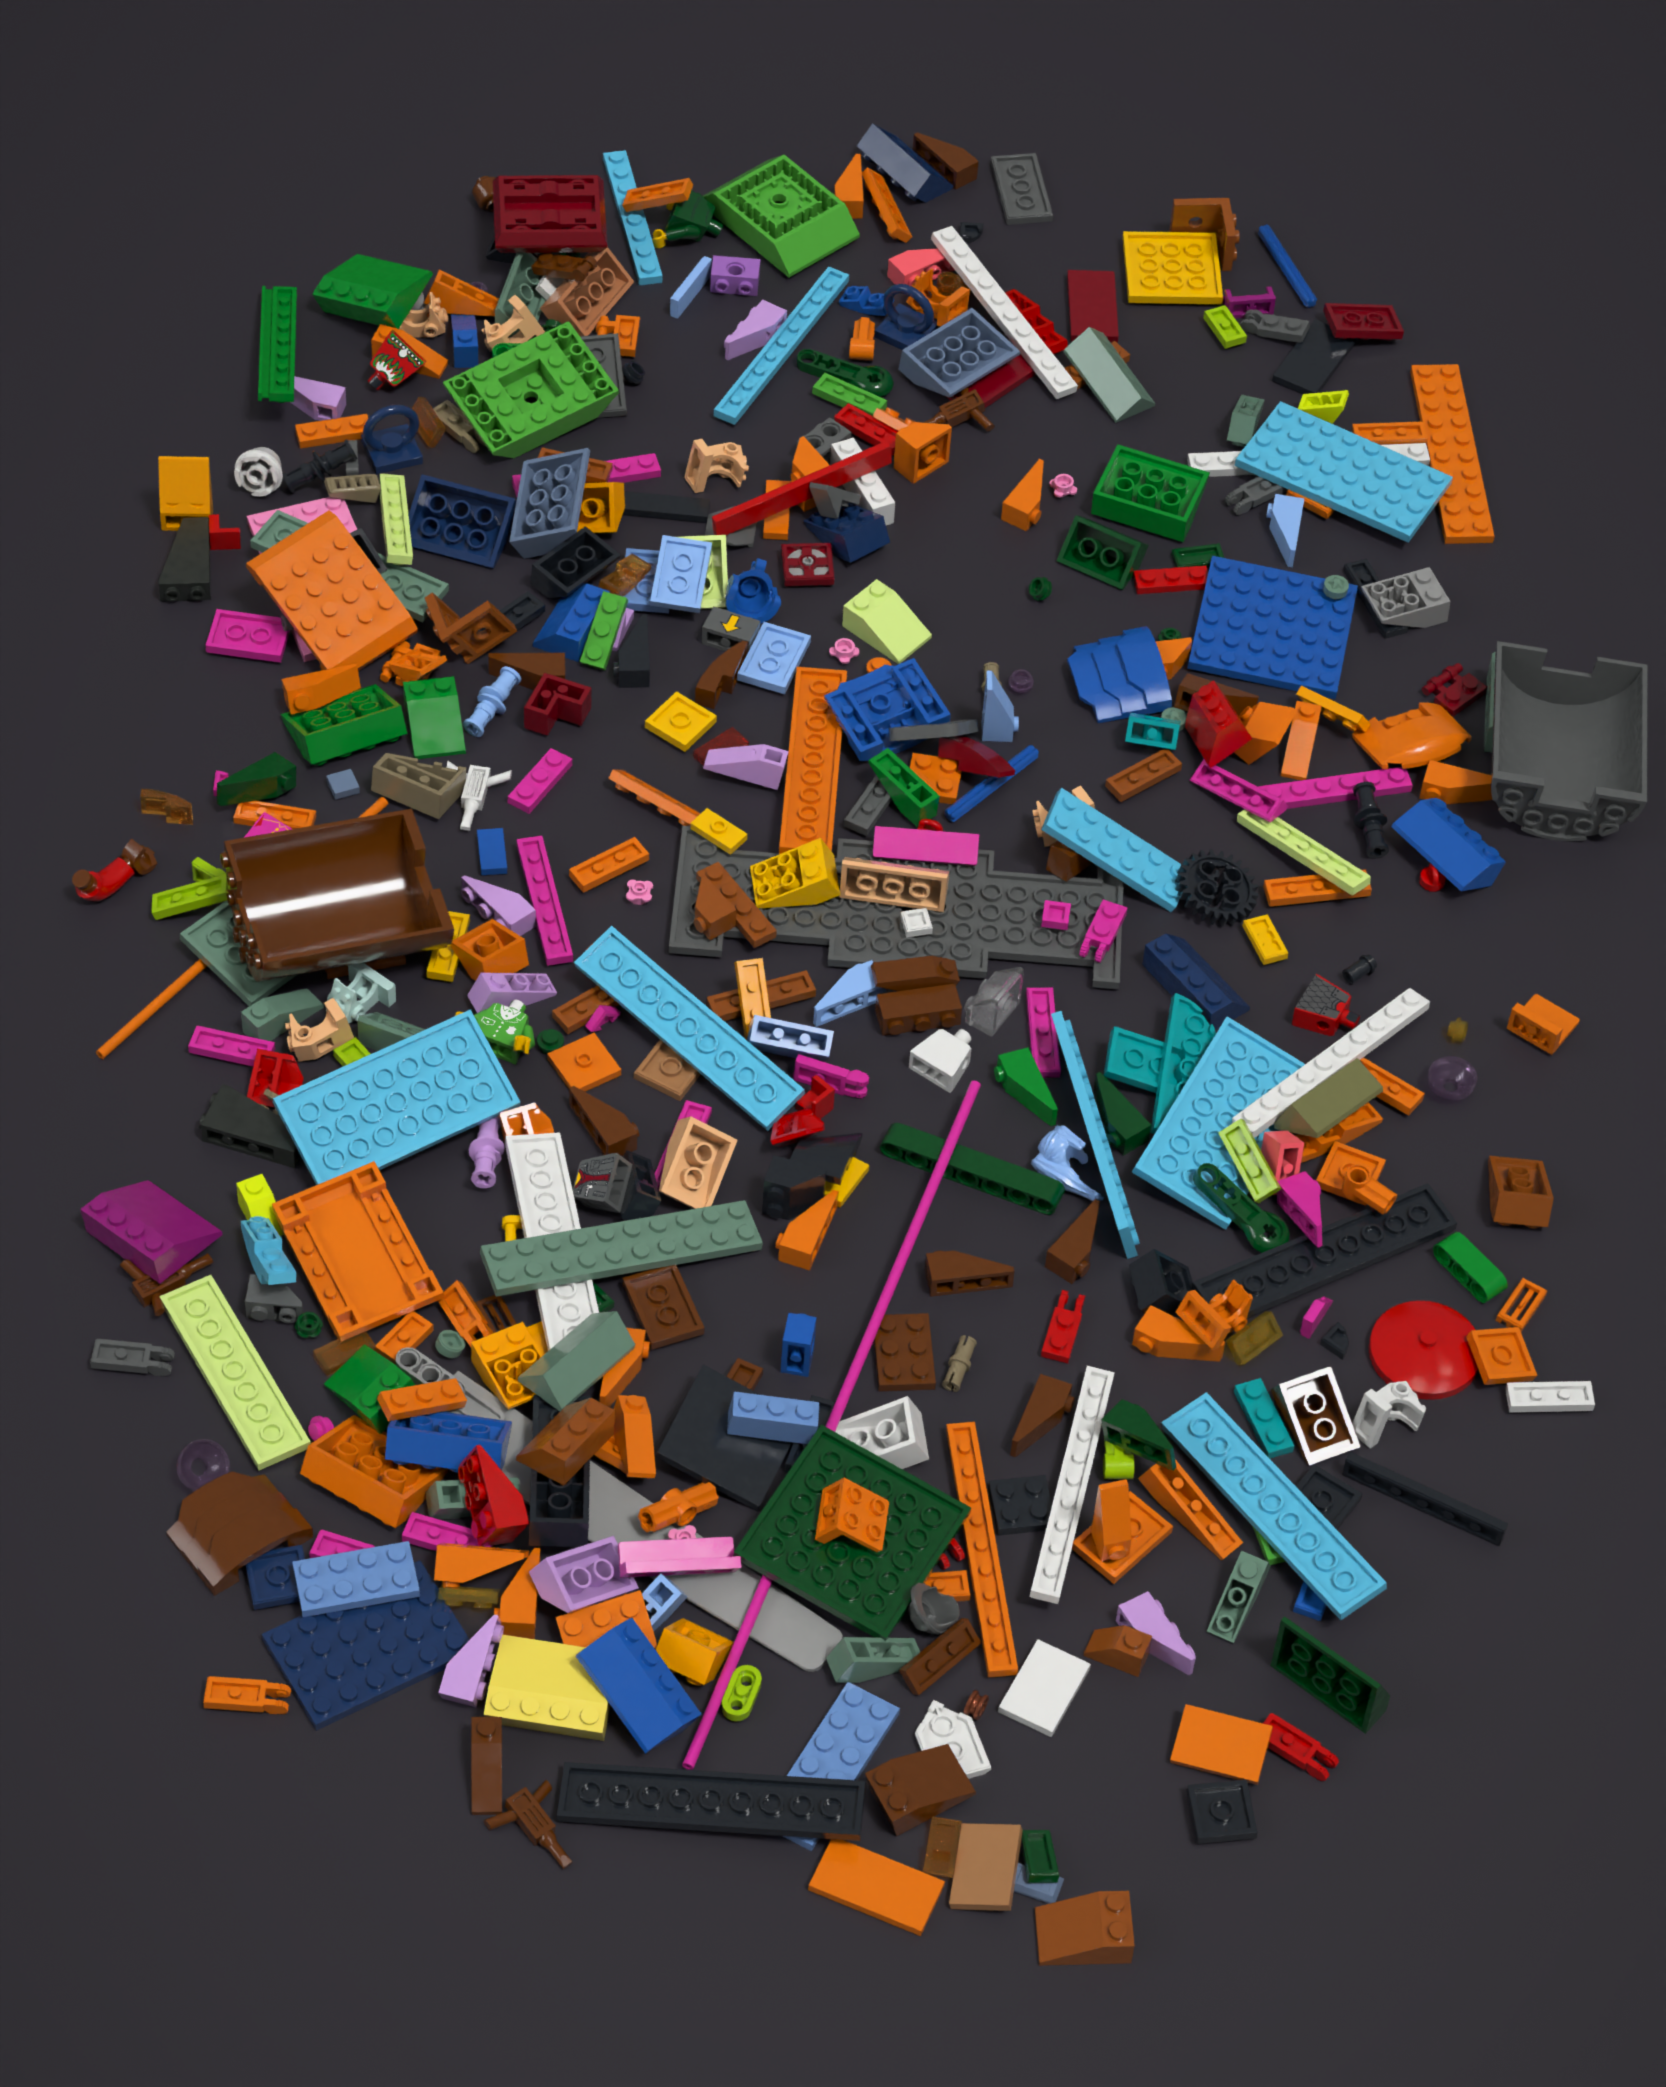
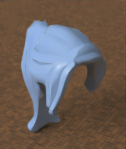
(1054, 1157)

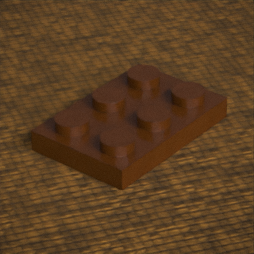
(663, 1306)
(904, 1353)

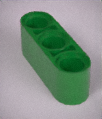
(1470, 1267)

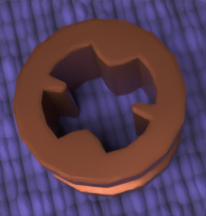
(976, 1705)

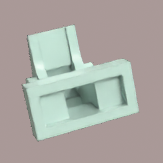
(365, 985)

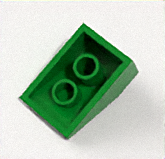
(434, 717)
(362, 1380)

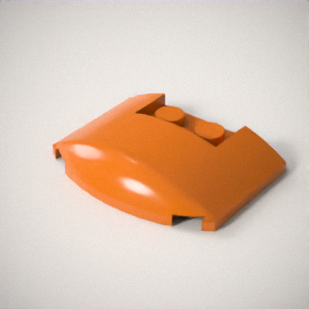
(1412, 737)

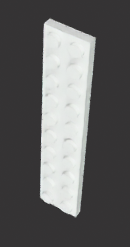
(545, 1208)

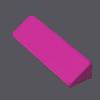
(1239, 791)

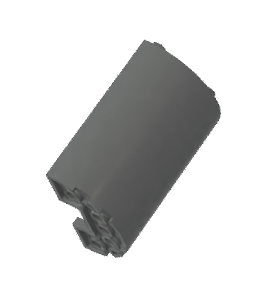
(1568, 744)

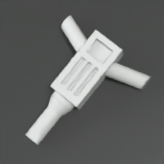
(475, 790)

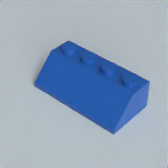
(1449, 844)
(445, 1439)
(638, 1685)

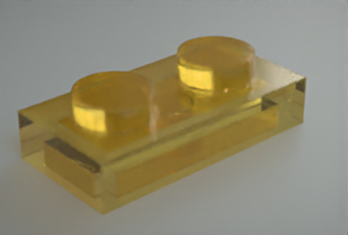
(1254, 1338)
(481, 1596)

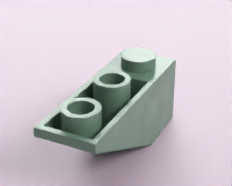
(1239, 1596)

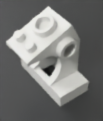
(1391, 1403)

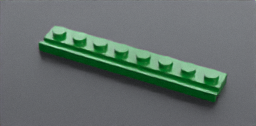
(277, 344)

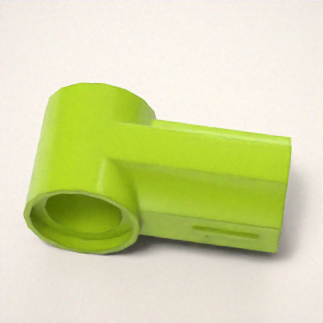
(1117, 1462)

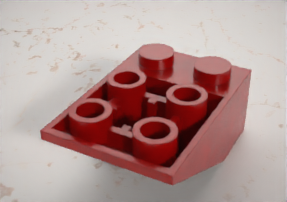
(493, 1500)

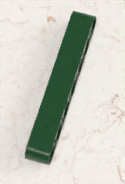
(974, 1169)

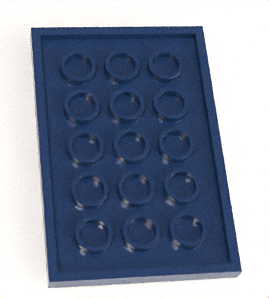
(365, 1652)

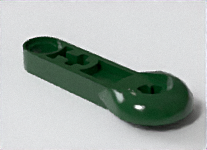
(869, 378)
(1242, 1210)

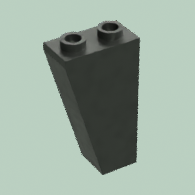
(188, 563)
(247, 1128)

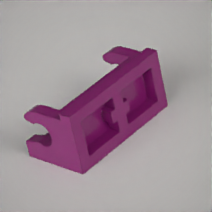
(1240, 304)

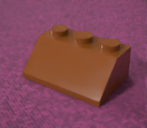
(569, 1440)

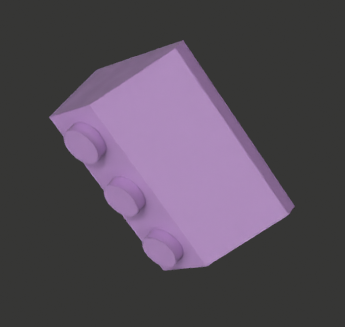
(582, 1576)

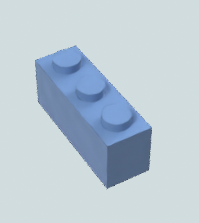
(789, 1038)
(772, 1418)

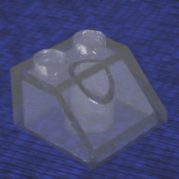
(995, 1000)

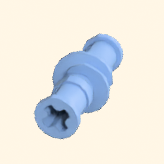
(491, 701)

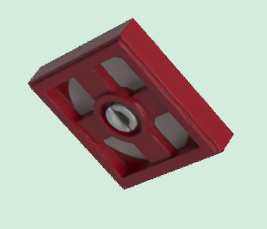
(807, 564)

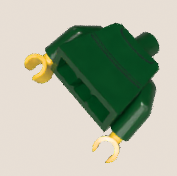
(688, 221)

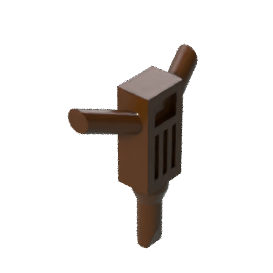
(962, 409)
(149, 1291)
(533, 1820)

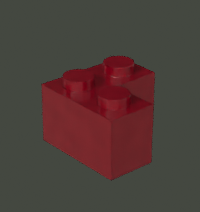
(556, 699)

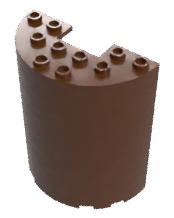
(333, 896)

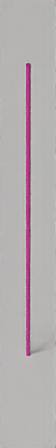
(838, 1409)

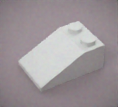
(890, 1432)

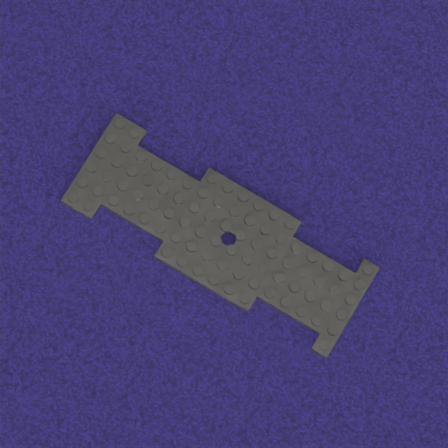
(982, 917)

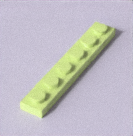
(395, 519)
(1307, 852)

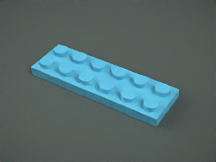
(1113, 849)

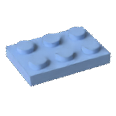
(681, 574)
(774, 658)

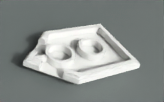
(959, 1732)

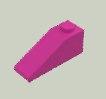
(1301, 1202)

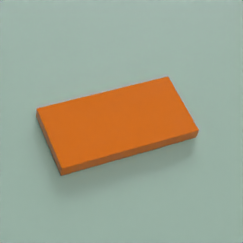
(876, 1886)

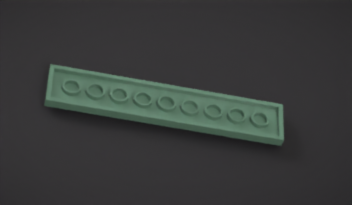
(620, 1248)

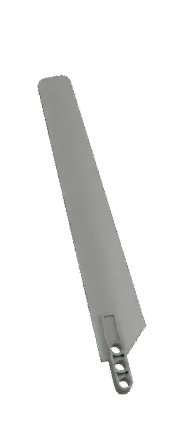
(614, 1510)

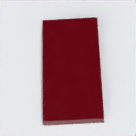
(1092, 303)
(1001, 380)

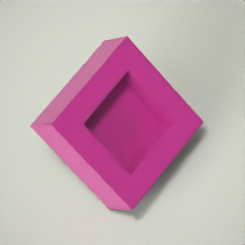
(1056, 915)

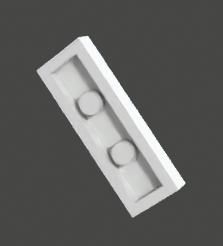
(1550, 1396)

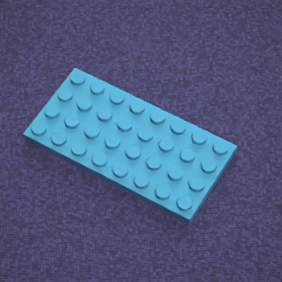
(1344, 471)
(1226, 1080)
(397, 1100)

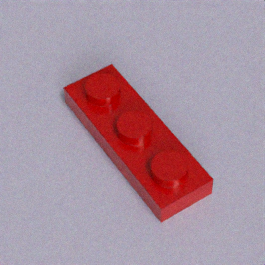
(866, 426)
(1170, 579)

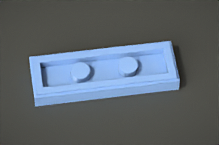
(690, 287)

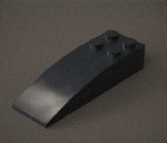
(556, 1510)

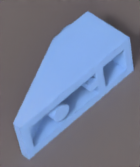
(1285, 524)
(998, 713)
(849, 994)
(662, 1600)

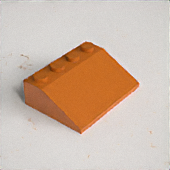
(354, 1468)

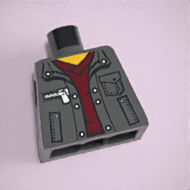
(602, 1182)

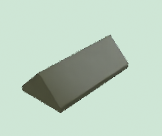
(1330, 1101)

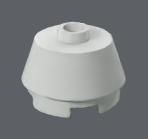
(258, 471)

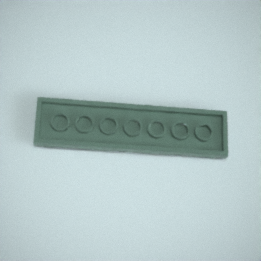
(406, 583)

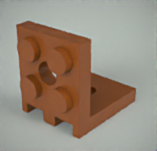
(1214, 217)
(463, 634)

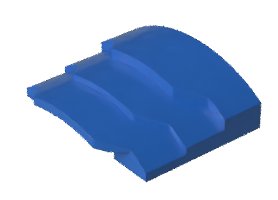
(1121, 675)
(885, 700)

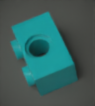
(1152, 731)

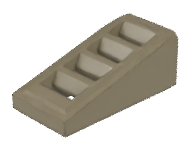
(354, 487)

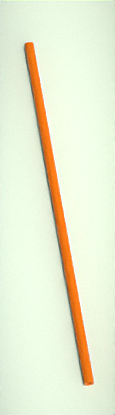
(183, 980)

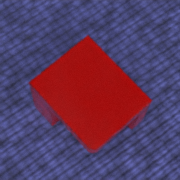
(223, 537)
(818, 1099)

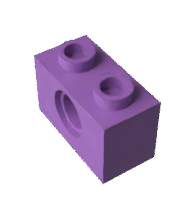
(735, 275)

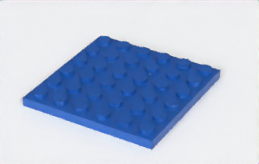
(1271, 627)

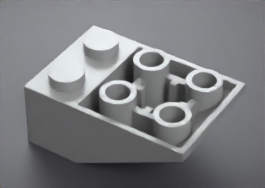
(1409, 599)

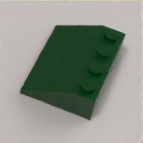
(1328, 1677)

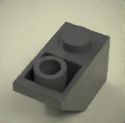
(271, 1302)

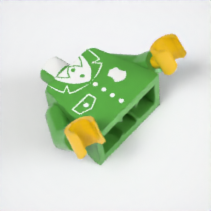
(506, 1030)

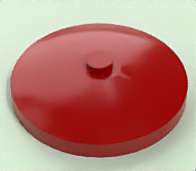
(1424, 1347)

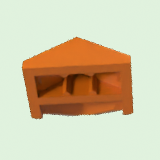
(416, 665)
(525, 1121)

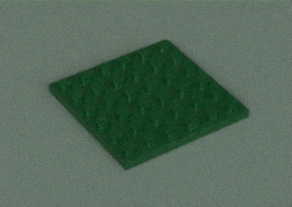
(842, 1575)

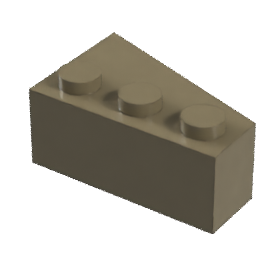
(418, 785)

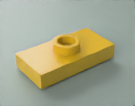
(718, 831)
(1265, 939)

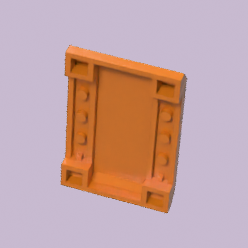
(333, 594)
(356, 1251)

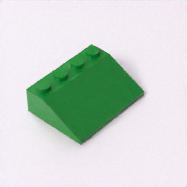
(371, 290)
(1149, 493)
(346, 725)

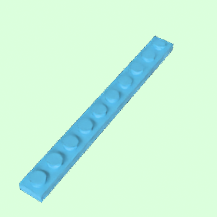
(781, 345)

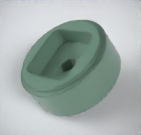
(1335, 587)
(1175, 714)
(449, 1344)

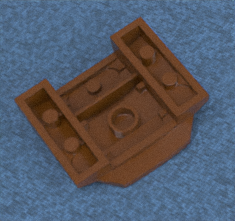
(234, 1524)

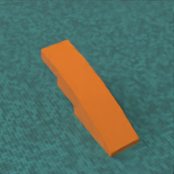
(1344, 1132)

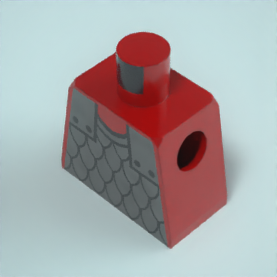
(1324, 1008)

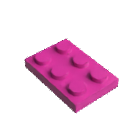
(247, 636)

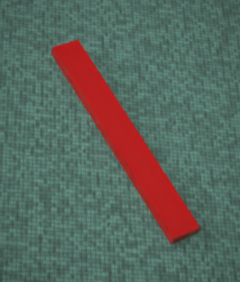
(799, 490)

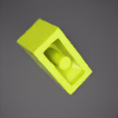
(257, 1199)

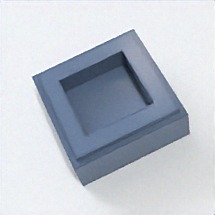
(343, 784)

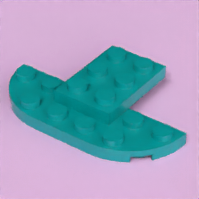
(1159, 1064)

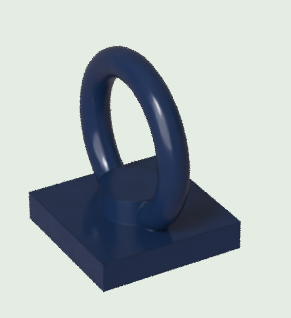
(903, 324)
(394, 446)

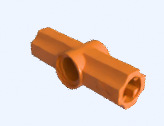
(678, 1507)

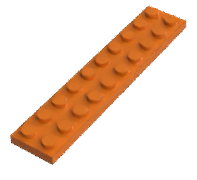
(1453, 451)
(812, 761)

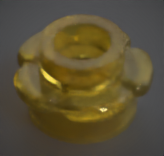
(1458, 1030)

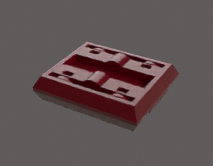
(549, 214)

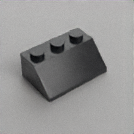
(572, 564)

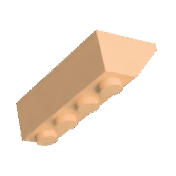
(894, 884)

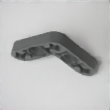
(946, 729)

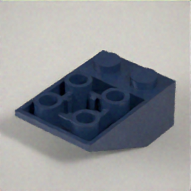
(852, 534)

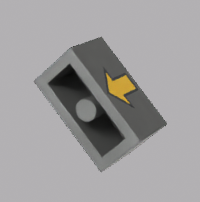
(727, 629)

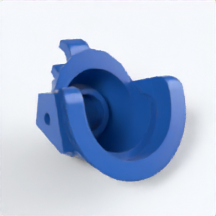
(753, 593)

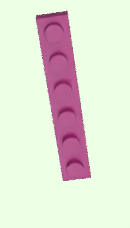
(624, 470)
(1339, 787)
(544, 900)

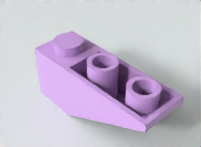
(755, 329)
(319, 399)
(751, 763)
(499, 904)
(506, 987)
(1166, 1644)
(467, 1670)

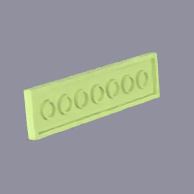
(235, 1372)

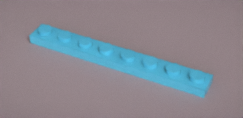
(633, 222)

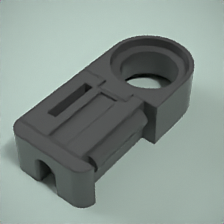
(352, 465)

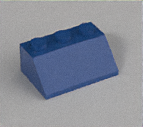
(570, 623)

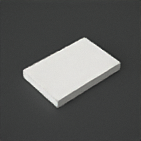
(1044, 1688)

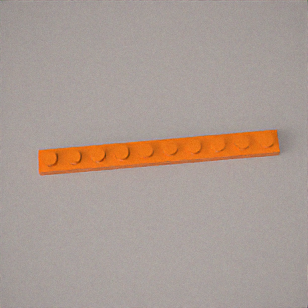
(982, 1551)

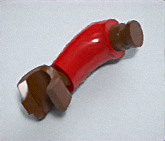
(102, 884)

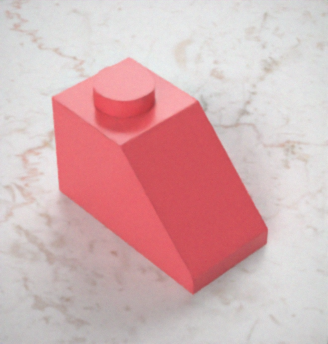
(1282, 1153)

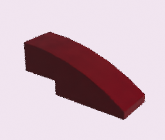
(974, 757)

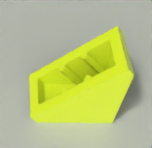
(1325, 404)

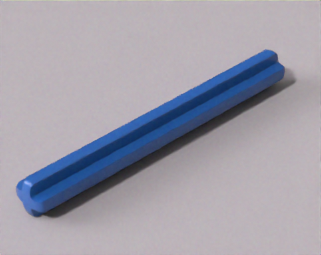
(1287, 266)
(989, 785)

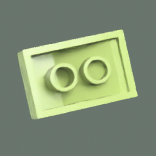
(717, 576)
(885, 622)

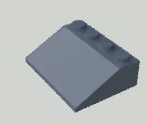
(956, 354)
(549, 502)

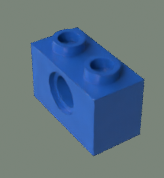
(798, 1344)

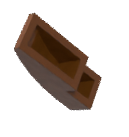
(720, 676)

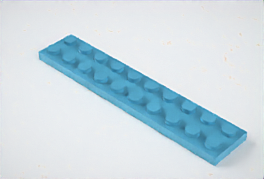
(689, 1028)
(1097, 1134)
(1274, 1506)

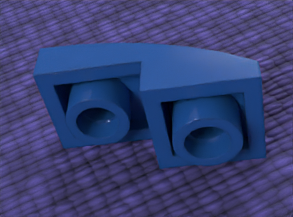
(862, 301)

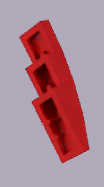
(1038, 322)

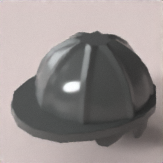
(932, 1610)

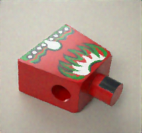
(394, 361)

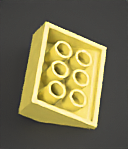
(545, 1689)

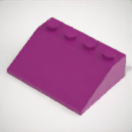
(148, 1228)

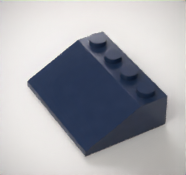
(460, 521)

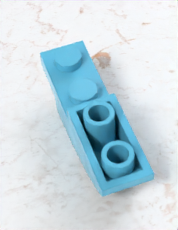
(266, 1252)

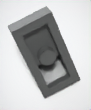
(830, 499)

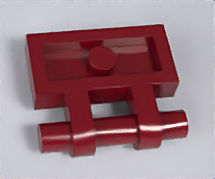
(1461, 692)

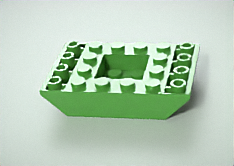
(789, 233)
(550, 367)

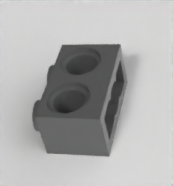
(826, 434)

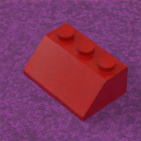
(1215, 724)

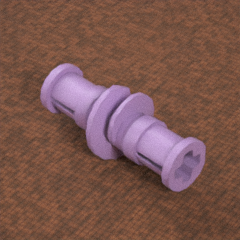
(486, 1153)

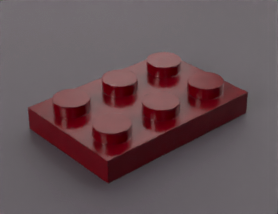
(1363, 321)

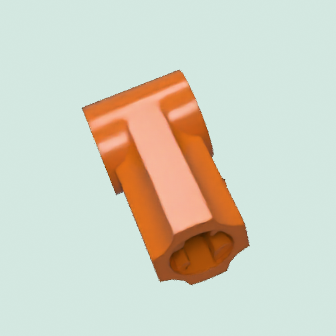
(862, 342)
(1360, 1185)

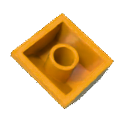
(602, 507)
(693, 1651)

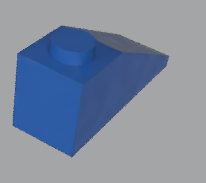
(464, 340)

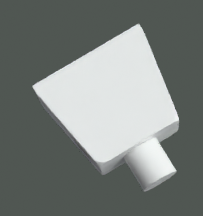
(942, 1058)

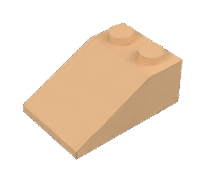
(695, 1162)

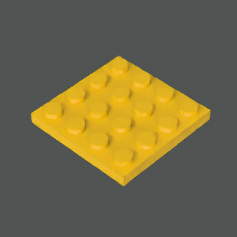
(1172, 268)

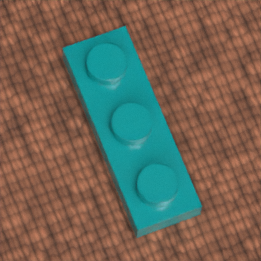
(1263, 1418)

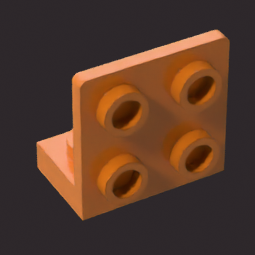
(1542, 1023)
(852, 1512)

